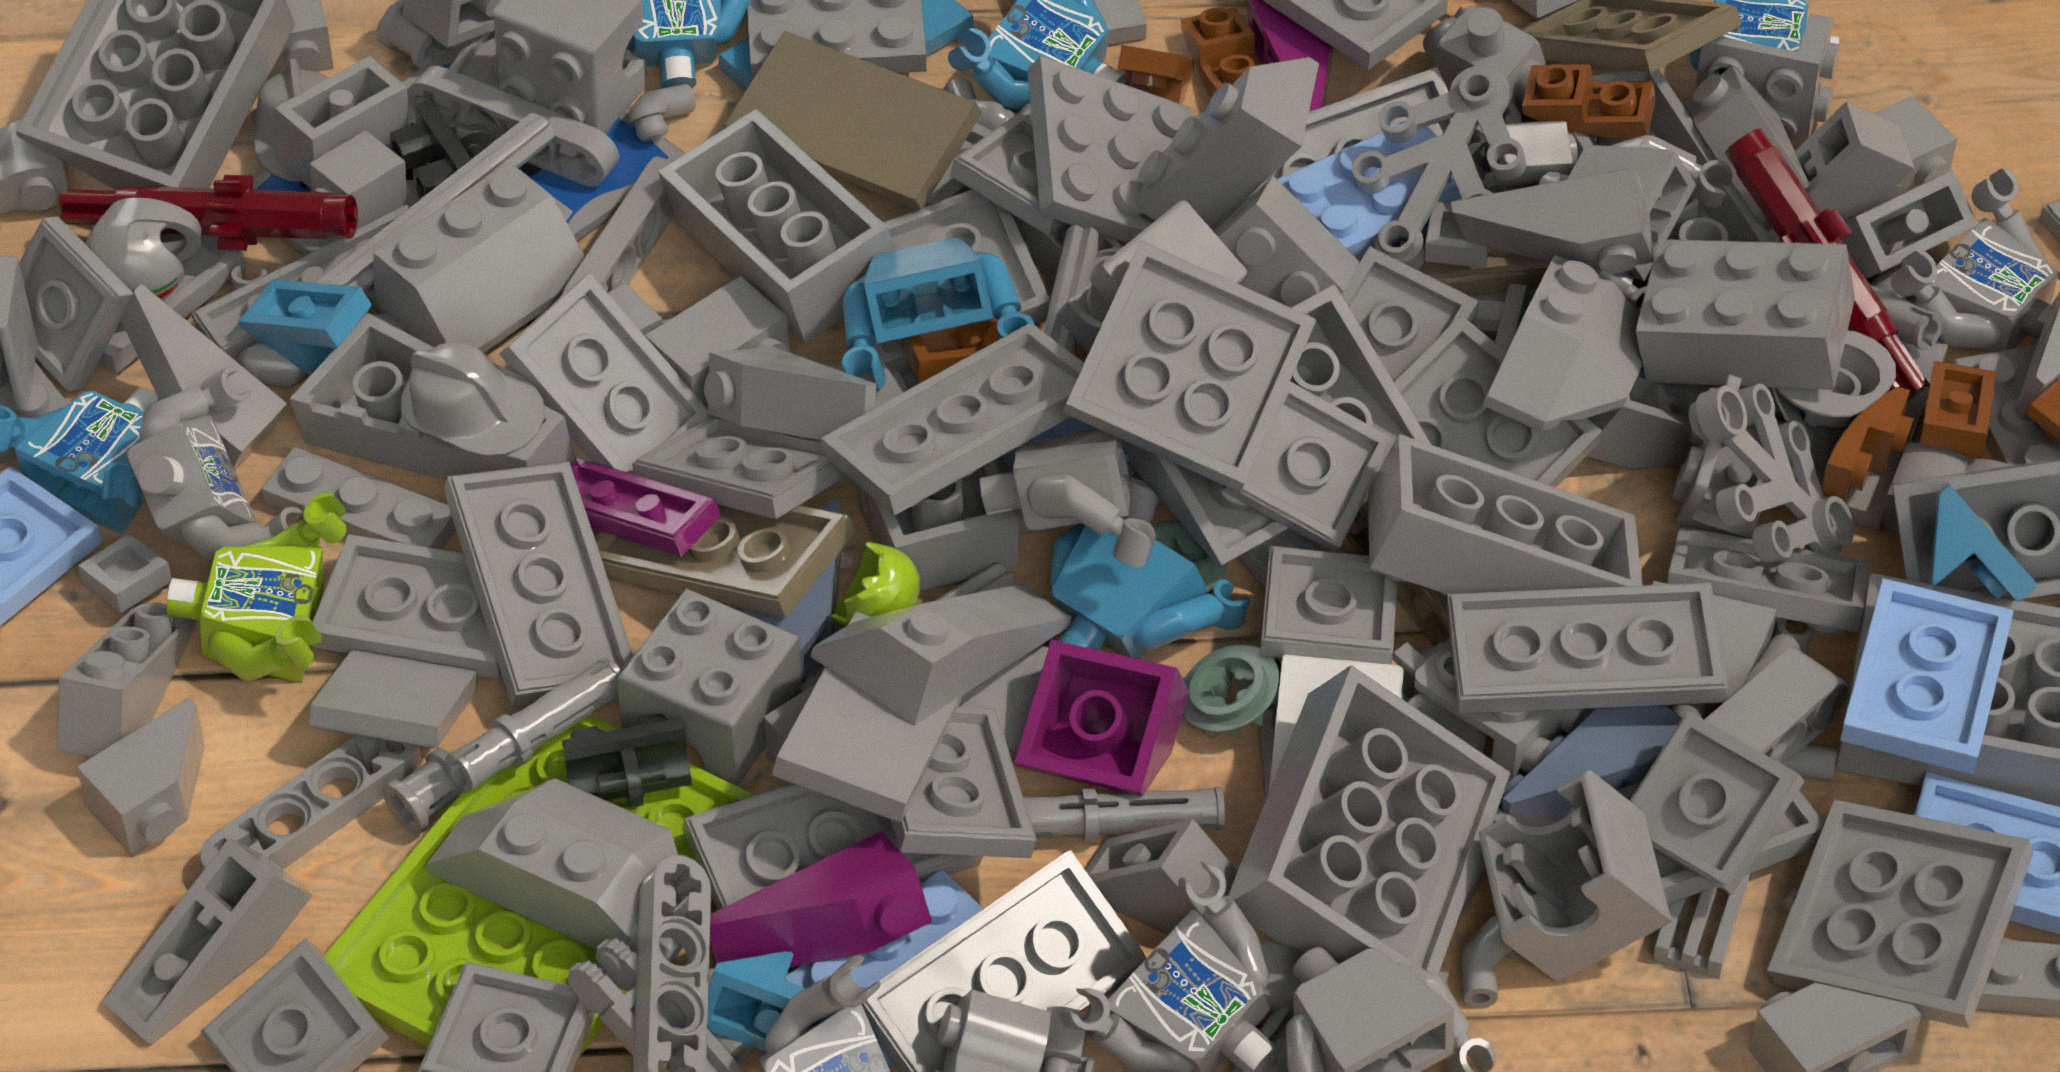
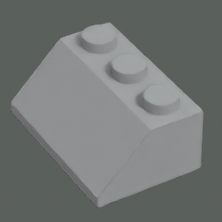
(1233, 143)
(478, 263)

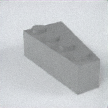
(356, 410)

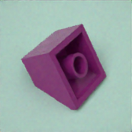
(1102, 718)

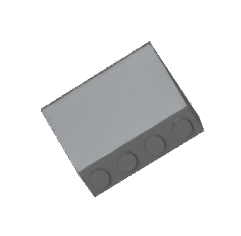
(155, 87)
(1335, 367)
(2024, 718)
(1368, 829)

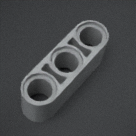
(1783, 706)

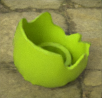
(881, 585)

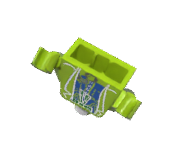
(264, 597)

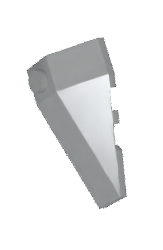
(940, 648)

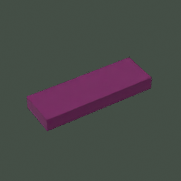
(643, 508)

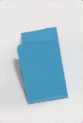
(305, 319)
(1960, 535)
(749, 997)

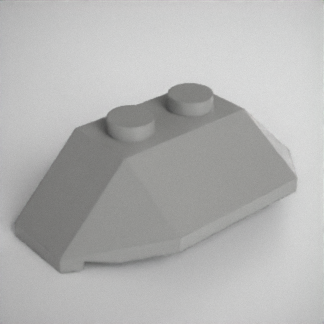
(1571, 351)
(560, 862)

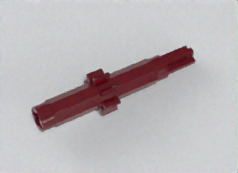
(231, 210)
(1800, 221)

